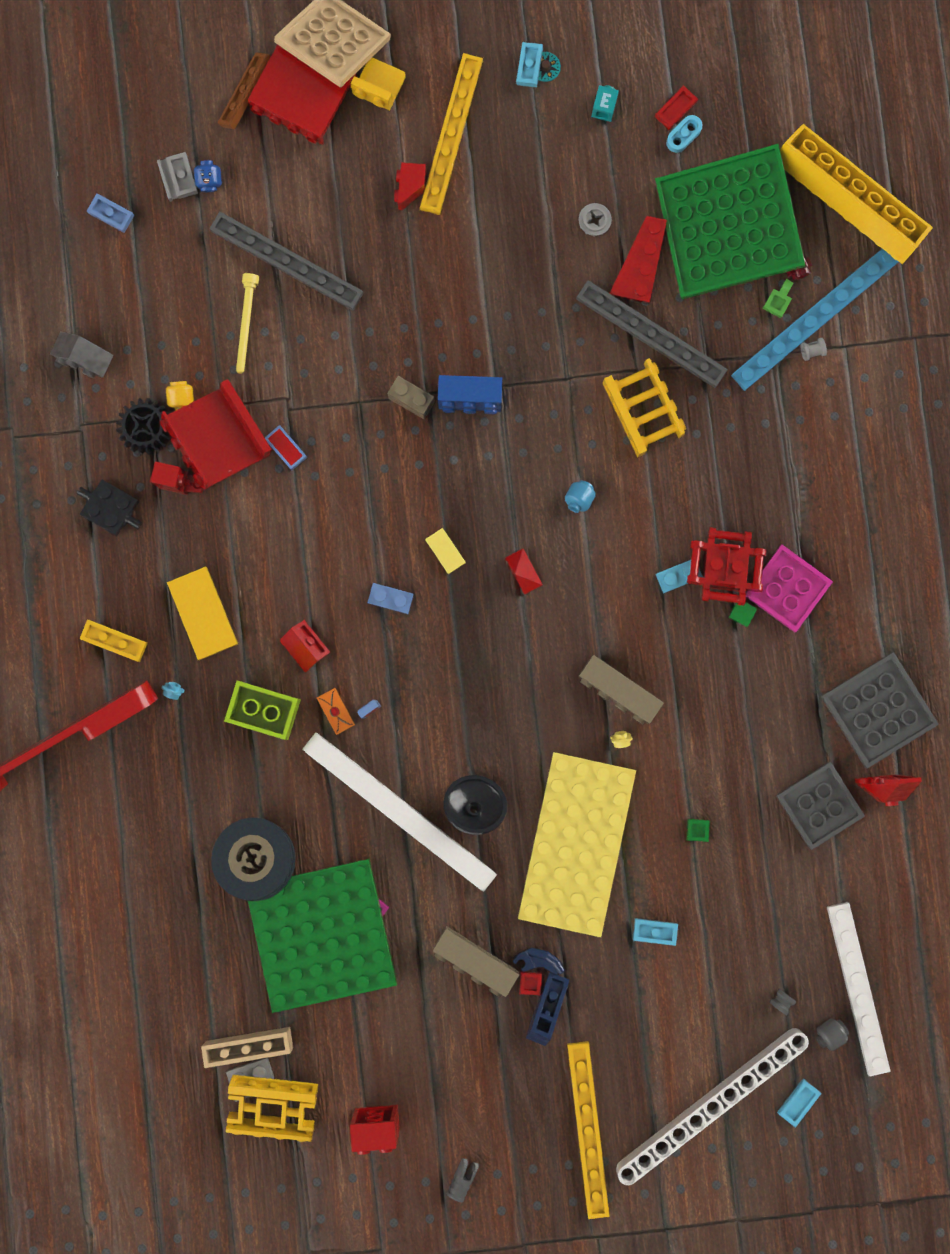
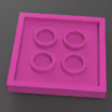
(789, 588)

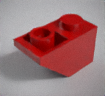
(411, 183)

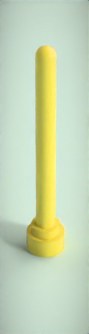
(250, 282)

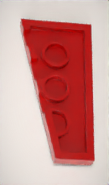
(639, 269)

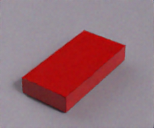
(676, 107)

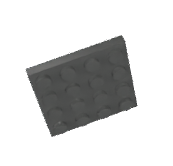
(879, 710)

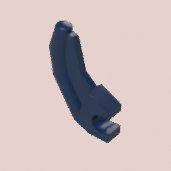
(539, 958)

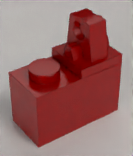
(174, 479)

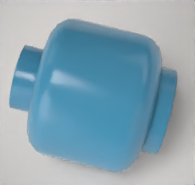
(580, 496)

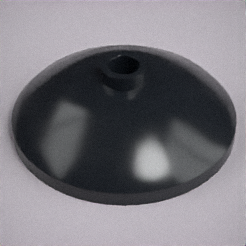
(477, 794)

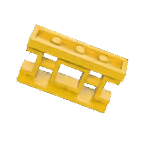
(271, 1092)

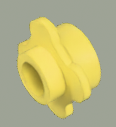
(621, 739)

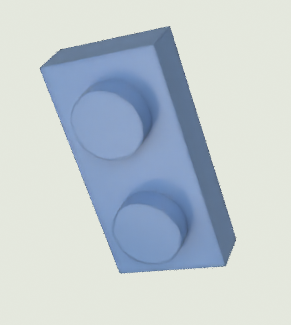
(110, 213)
(390, 598)

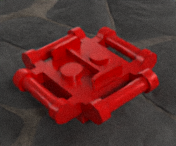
(726, 566)

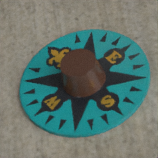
(549, 67)

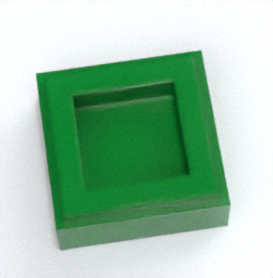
(743, 614)
(698, 830)

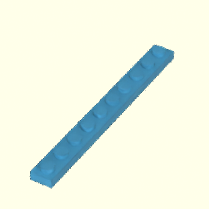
(814, 319)

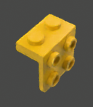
(378, 83)

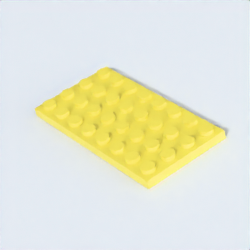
(577, 844)

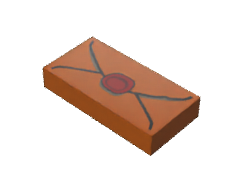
(335, 711)

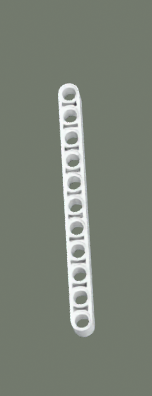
(399, 811)
(708, 1116)

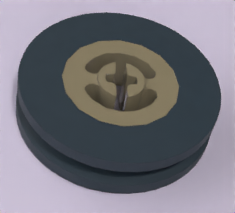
(231, 870)

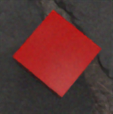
(530, 983)

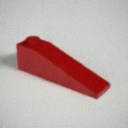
(889, 788)

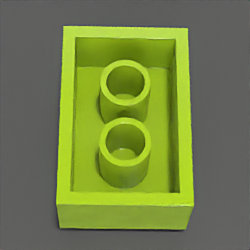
(262, 710)

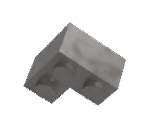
(78, 352)

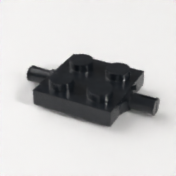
(109, 508)

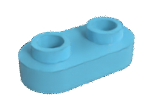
(683, 134)

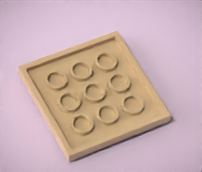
(332, 39)

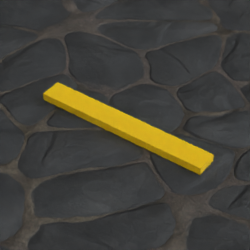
(451, 134)
(588, 1130)

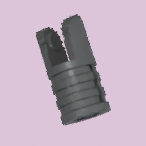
(461, 1182)

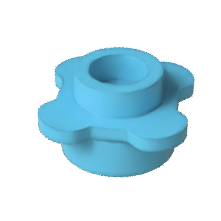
(172, 690)

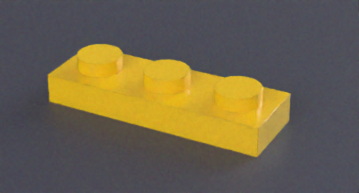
(113, 640)

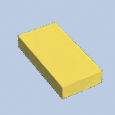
(445, 551)

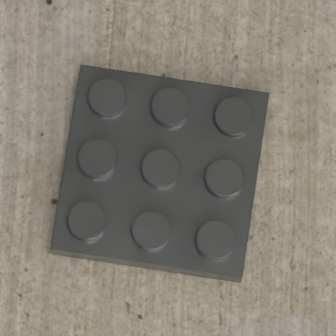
(820, 805)

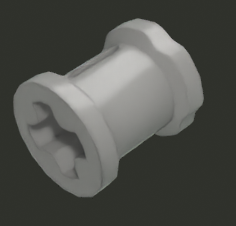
(813, 349)

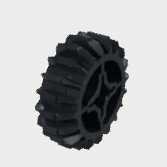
(138, 431)

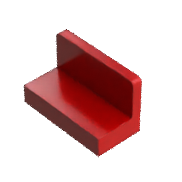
(304, 645)

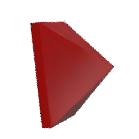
(523, 571)

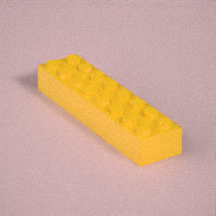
(853, 194)

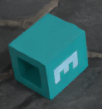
(605, 103)

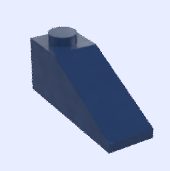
(547, 1009)

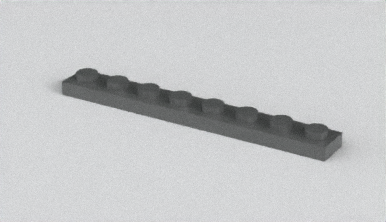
(286, 261)
(651, 334)

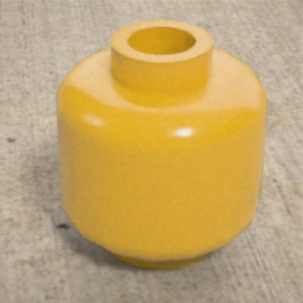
(179, 394)

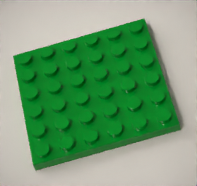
(730, 222)
(323, 937)

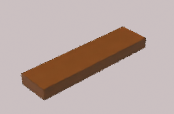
(239, 99)

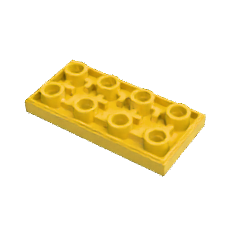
(202, 613)

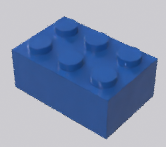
(470, 394)

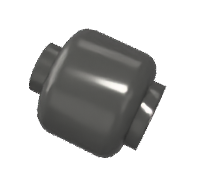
(832, 1034)

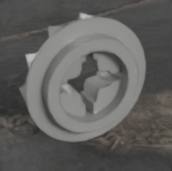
(598, 211)

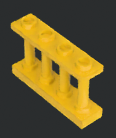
(630, 423)

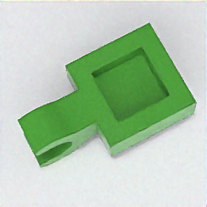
(778, 300)

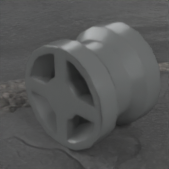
(782, 1002)

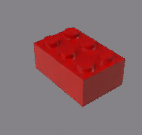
(374, 1129)

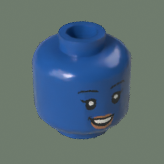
(207, 176)

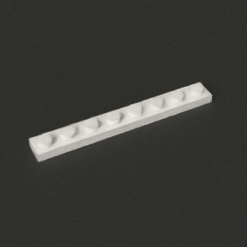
(858, 989)

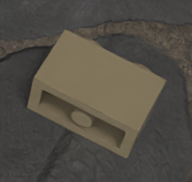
(411, 397)

